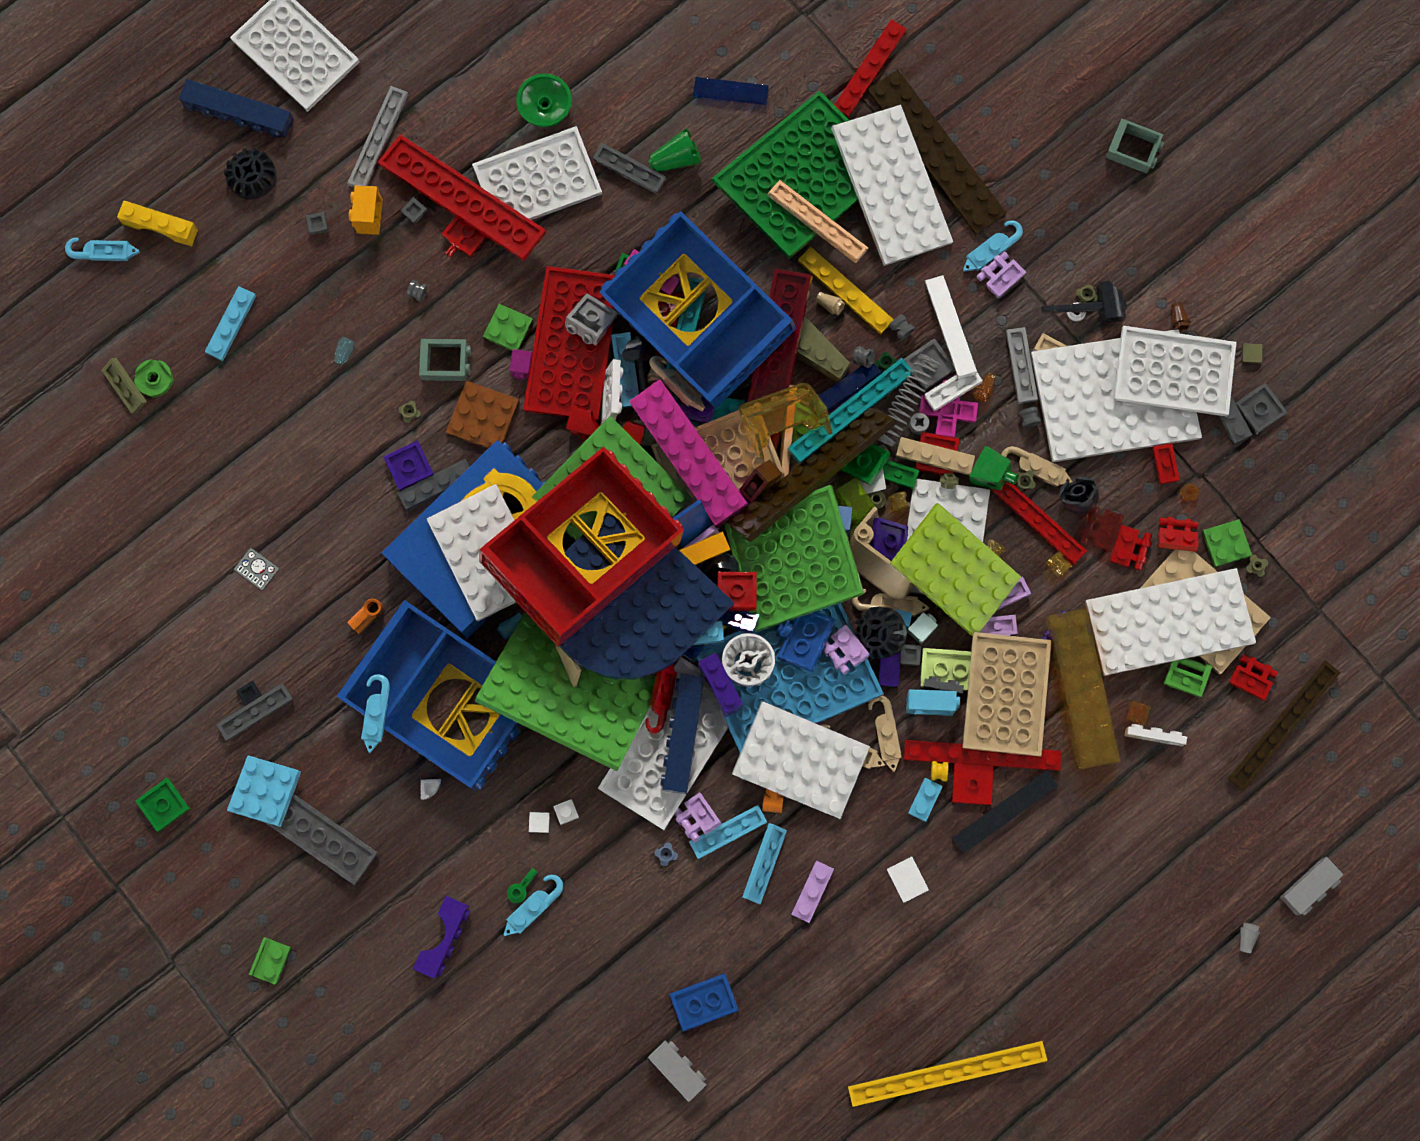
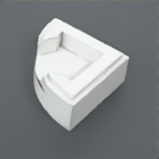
(429, 787)

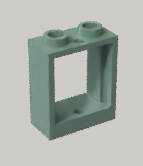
(1140, 132)
(425, 349)

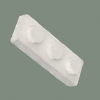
(951, 390)
(1155, 735)

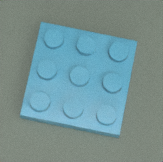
(264, 791)

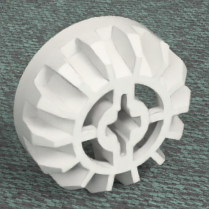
(761, 652)

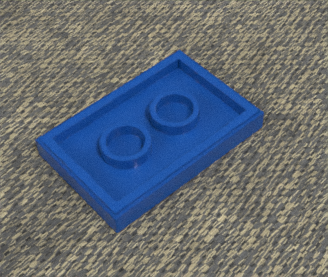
(806, 640)
(704, 1002)

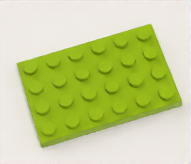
(955, 569)

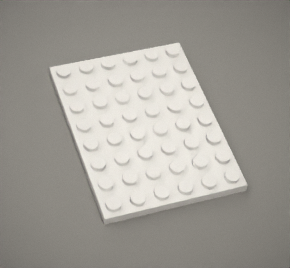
(1081, 410)

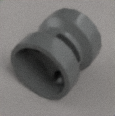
(902, 327)

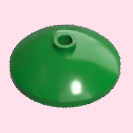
(541, 90)

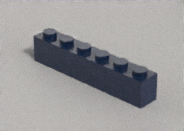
(236, 108)
(683, 734)

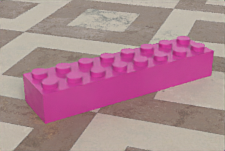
(689, 453)

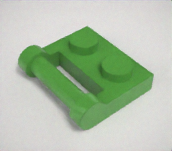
(1185, 680)

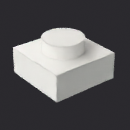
(566, 812)

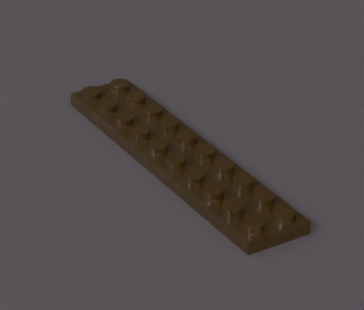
(940, 155)
(811, 473)

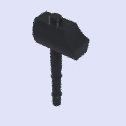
(1109, 303)
(639, 352)

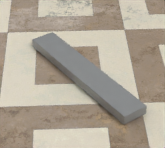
(378, 137)

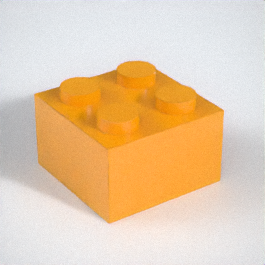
(366, 209)

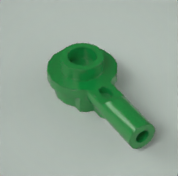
(517, 892)

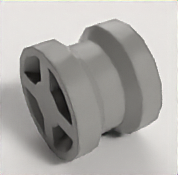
(916, 427)

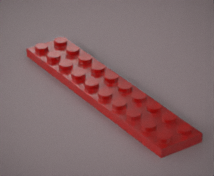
(462, 197)

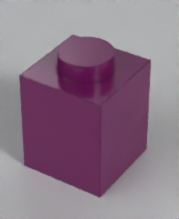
(520, 364)

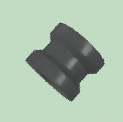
(417, 290)
(863, 356)
(1029, 417)

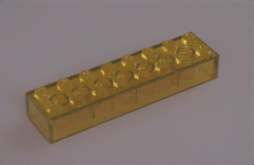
(1082, 689)

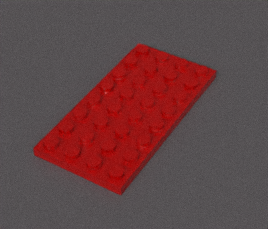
(562, 365)

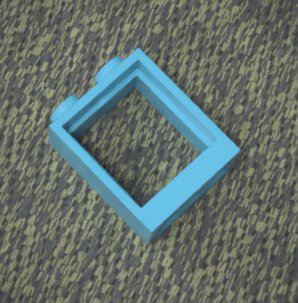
(932, 702)

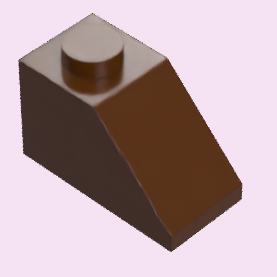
(760, 480)

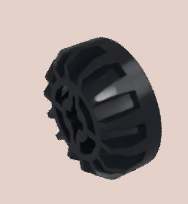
(253, 184)
(891, 633)

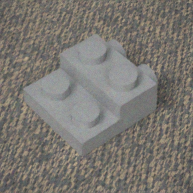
(590, 319)

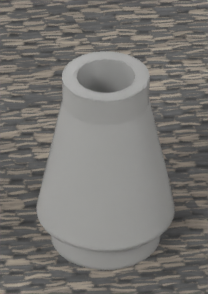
(1248, 937)

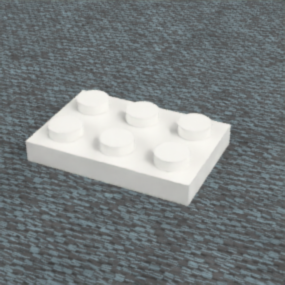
(612, 391)

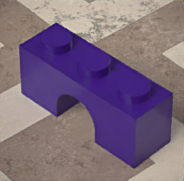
(718, 679)

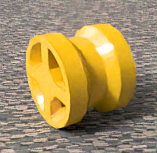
(939, 771)

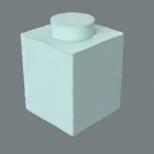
(922, 627)

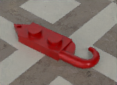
(662, 697)

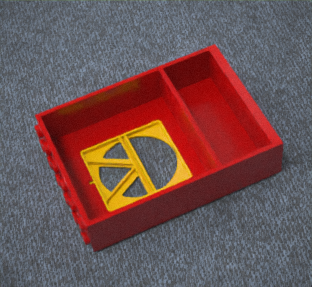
(530, 555)

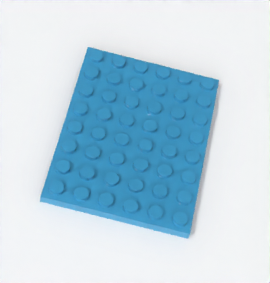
(798, 691)

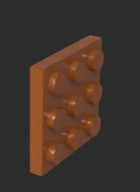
(482, 415)

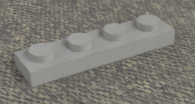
(1021, 365)

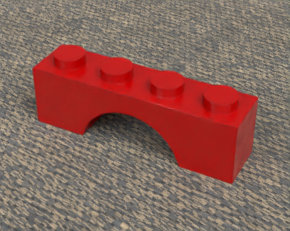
(582, 421)

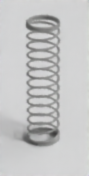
(931, 362)

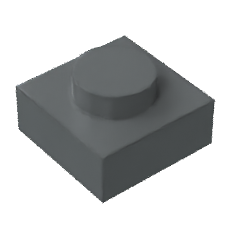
(414, 210)
(317, 223)
(910, 655)

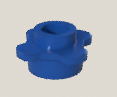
(784, 629)

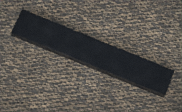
(1005, 811)

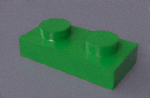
(900, 474)

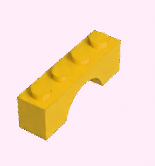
(170, 226)

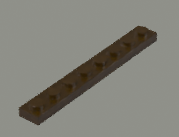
(1283, 725)

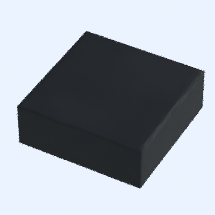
(249, 692)

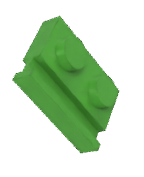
(270, 960)

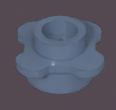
(666, 859)

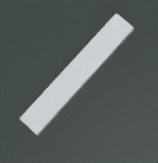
(951, 327)

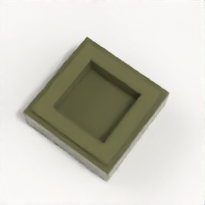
(1251, 353)

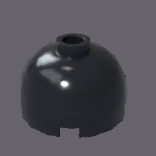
(1080, 495)
(722, 563)

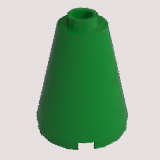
(676, 153)

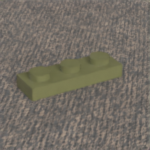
(124, 385)

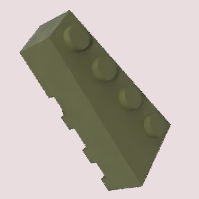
(820, 353)

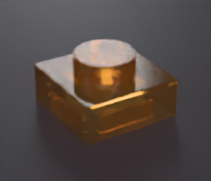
(1137, 713)

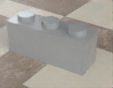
(1312, 886)
(678, 1070)

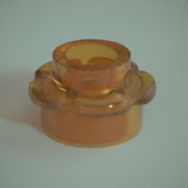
(1189, 497)

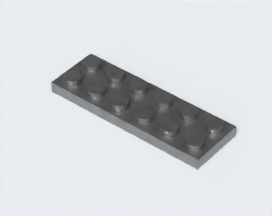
(326, 840)

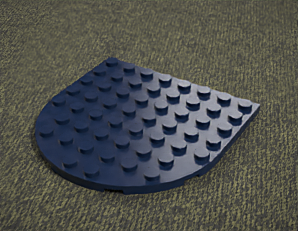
(648, 621)

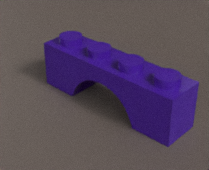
(432, 961)

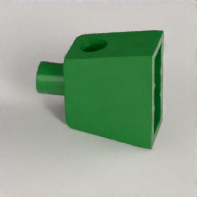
(992, 470)

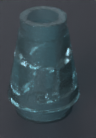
(343, 350)

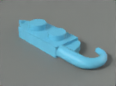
(992, 247)
(103, 250)
(375, 714)
(533, 907)

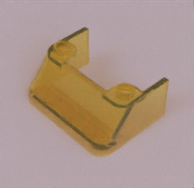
(782, 411)

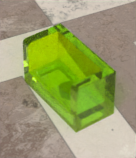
(854, 496)

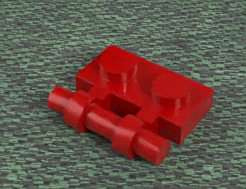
(1178, 539)
(1124, 548)
(1251, 682)

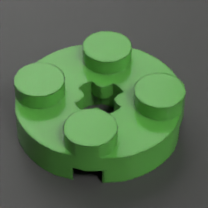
(164, 380)

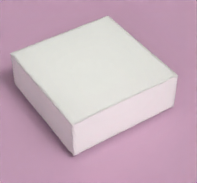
(539, 822)

